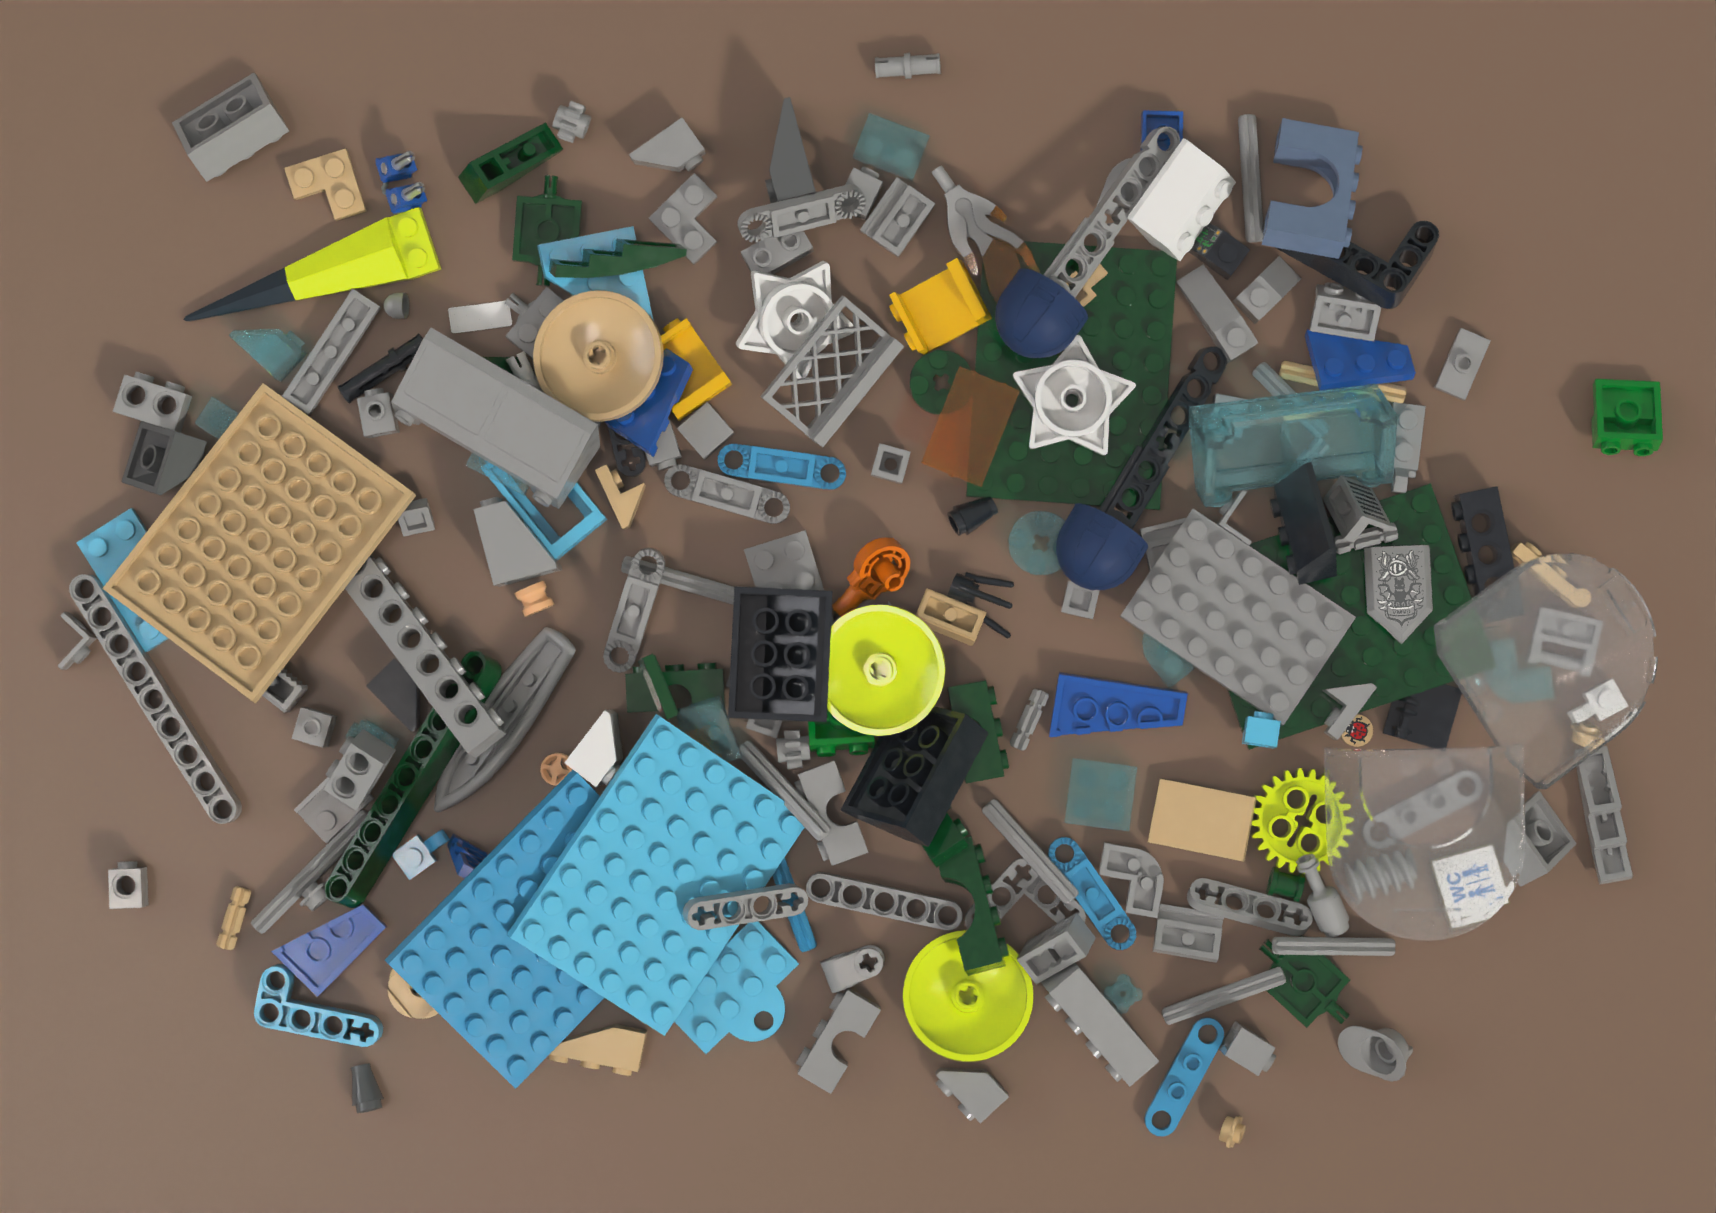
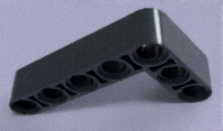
(1379, 272)

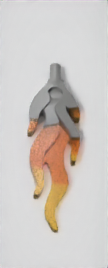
(996, 244)

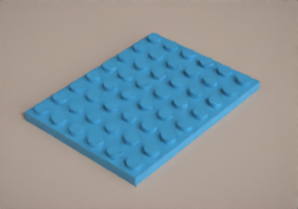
(479, 978)

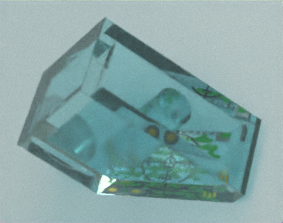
(272, 349)

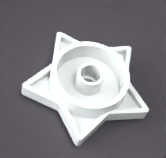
(775, 304)
(1096, 393)

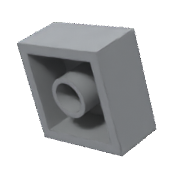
(705, 430)

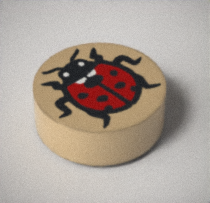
(1358, 732)

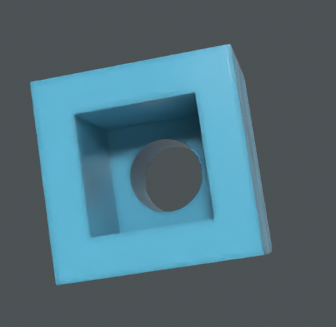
(1261, 730)

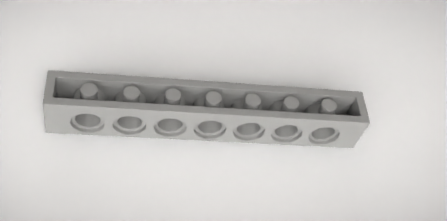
(474, 736)

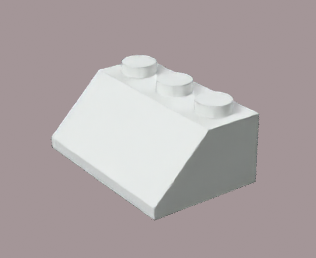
(1181, 200)
(599, 751)

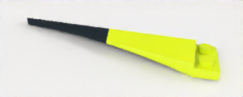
(377, 255)

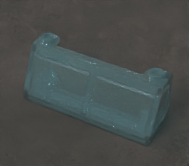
(1270, 437)

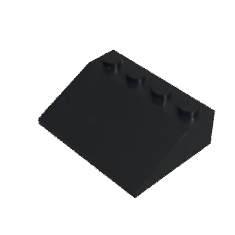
(780, 654)
(916, 775)

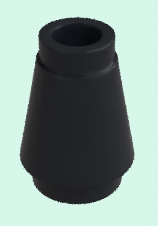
(971, 515)

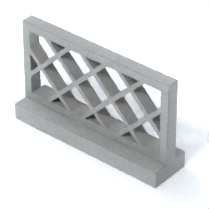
(854, 386)

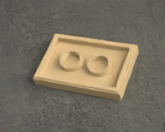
(1202, 820)

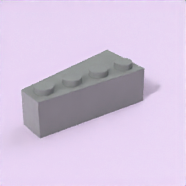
(1101, 1024)

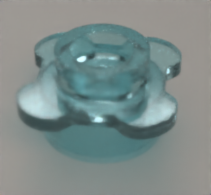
(1123, 984)

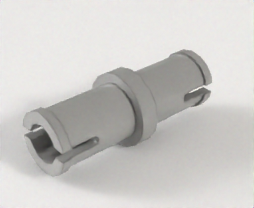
(907, 65)

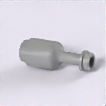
(1324, 900)

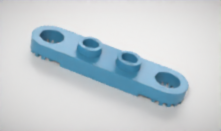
(781, 466)
(1093, 894)
(1184, 1076)

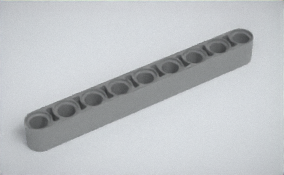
(170, 706)

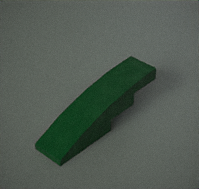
(627, 258)

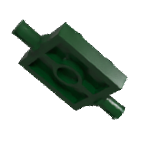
(542, 221)
(1309, 987)

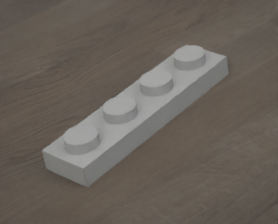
(331, 352)

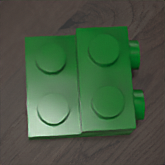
(1627, 416)
(833, 736)

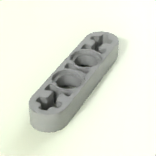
(745, 901)
(1250, 901)

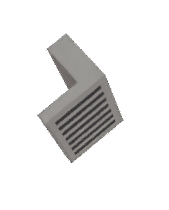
(1354, 508)

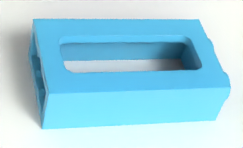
(555, 544)

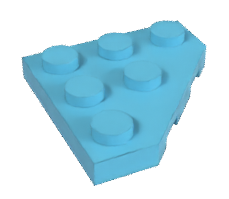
(630, 284)

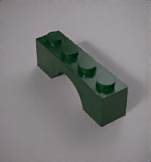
(980, 944)

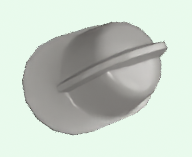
(1375, 1051)

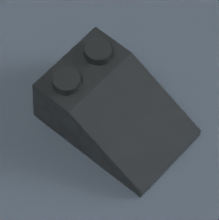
(789, 163)

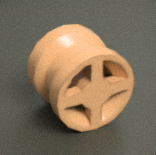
(534, 598)
(552, 768)

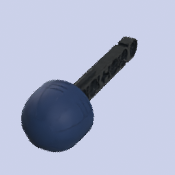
(1099, 545)

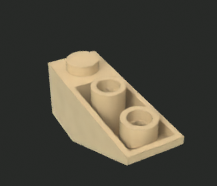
(608, 1046)

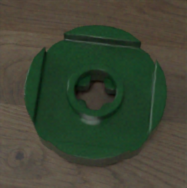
(922, 382)

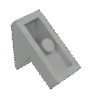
(1352, 700)

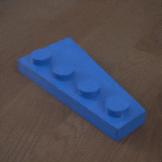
(1101, 705)

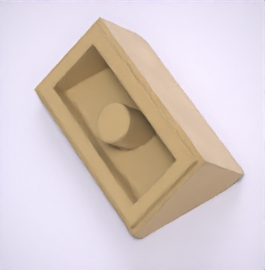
(950, 617)

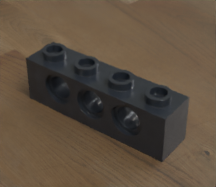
(1495, 536)

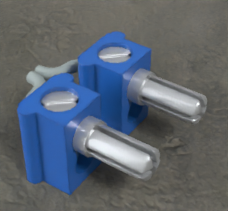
(398, 168)

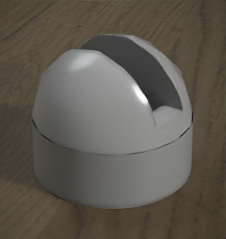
(397, 305)

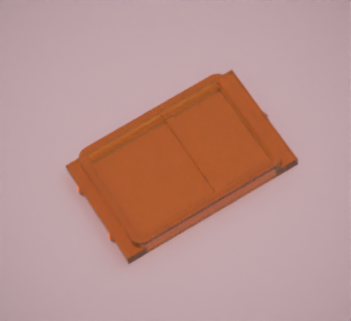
(970, 426)

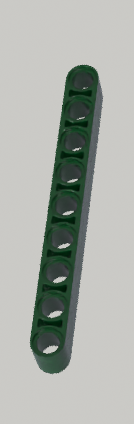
(401, 791)

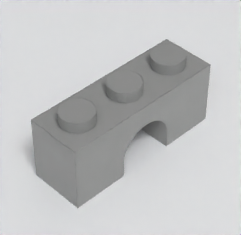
(819, 787)
(850, 1013)

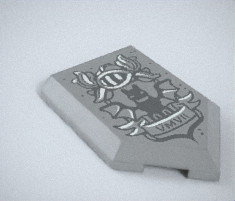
(1398, 587)

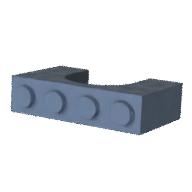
(1332, 155)

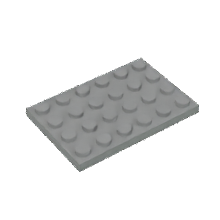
(1237, 616)

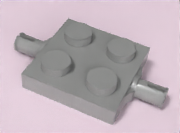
(530, 318)

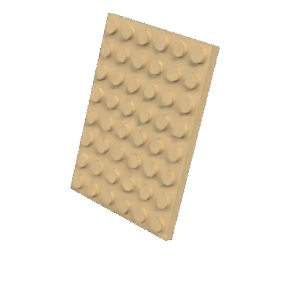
(259, 542)

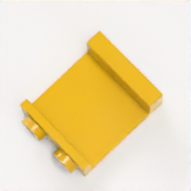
(940, 308)
(707, 376)

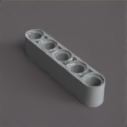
(897, 911)

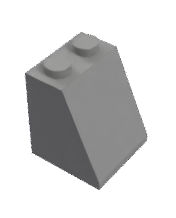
(511, 545)

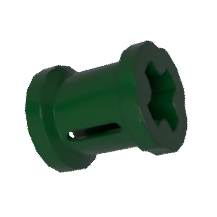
(1285, 884)

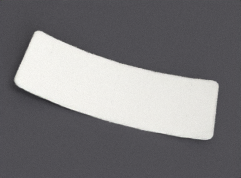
(479, 317)

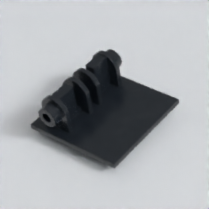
(1424, 717)

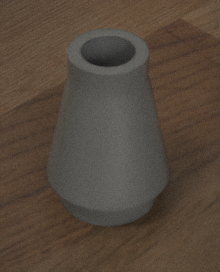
(365, 1090)

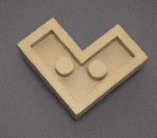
(330, 174)

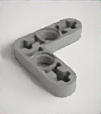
(1030, 889)

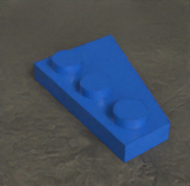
(1357, 362)
(465, 855)

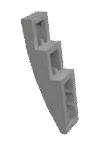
(1603, 817)

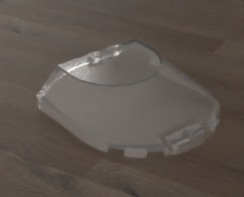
(1552, 659)
(1425, 835)

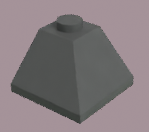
(162, 458)

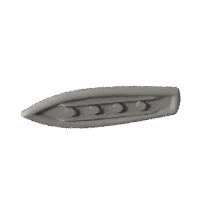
(518, 700)

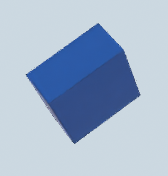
(1155, 119)

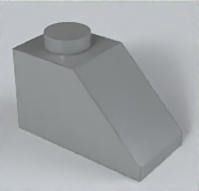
(671, 149)
(1266, 290)

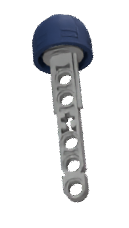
(1039, 311)

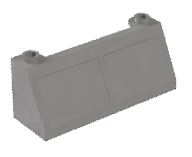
(496, 417)

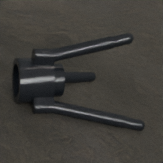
(966, 590)

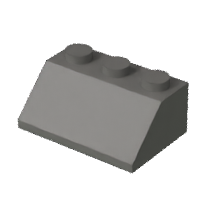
(230, 127)

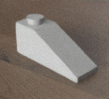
(1217, 313)

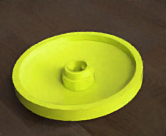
(883, 670)
(961, 1013)

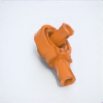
(874, 573)

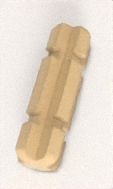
(233, 918)

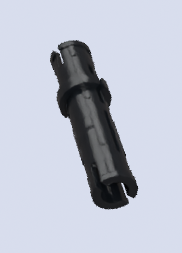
(381, 370)

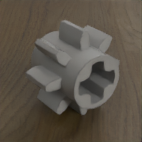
(571, 121)
(793, 749)

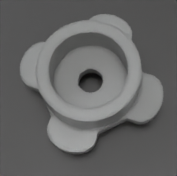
(314, 896)

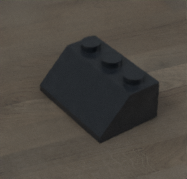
(1304, 526)

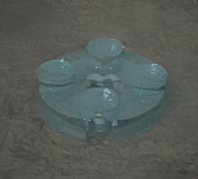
(1022, 539)

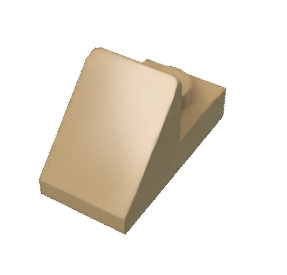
(624, 503)

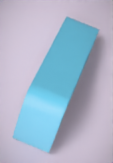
(319, 1013)

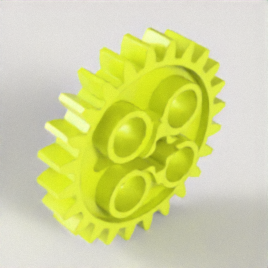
(1275, 806)

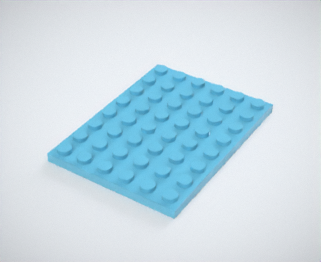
(660, 834)

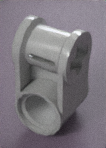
(847, 968)

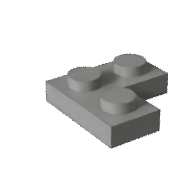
(678, 215)

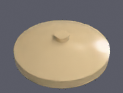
(598, 355)

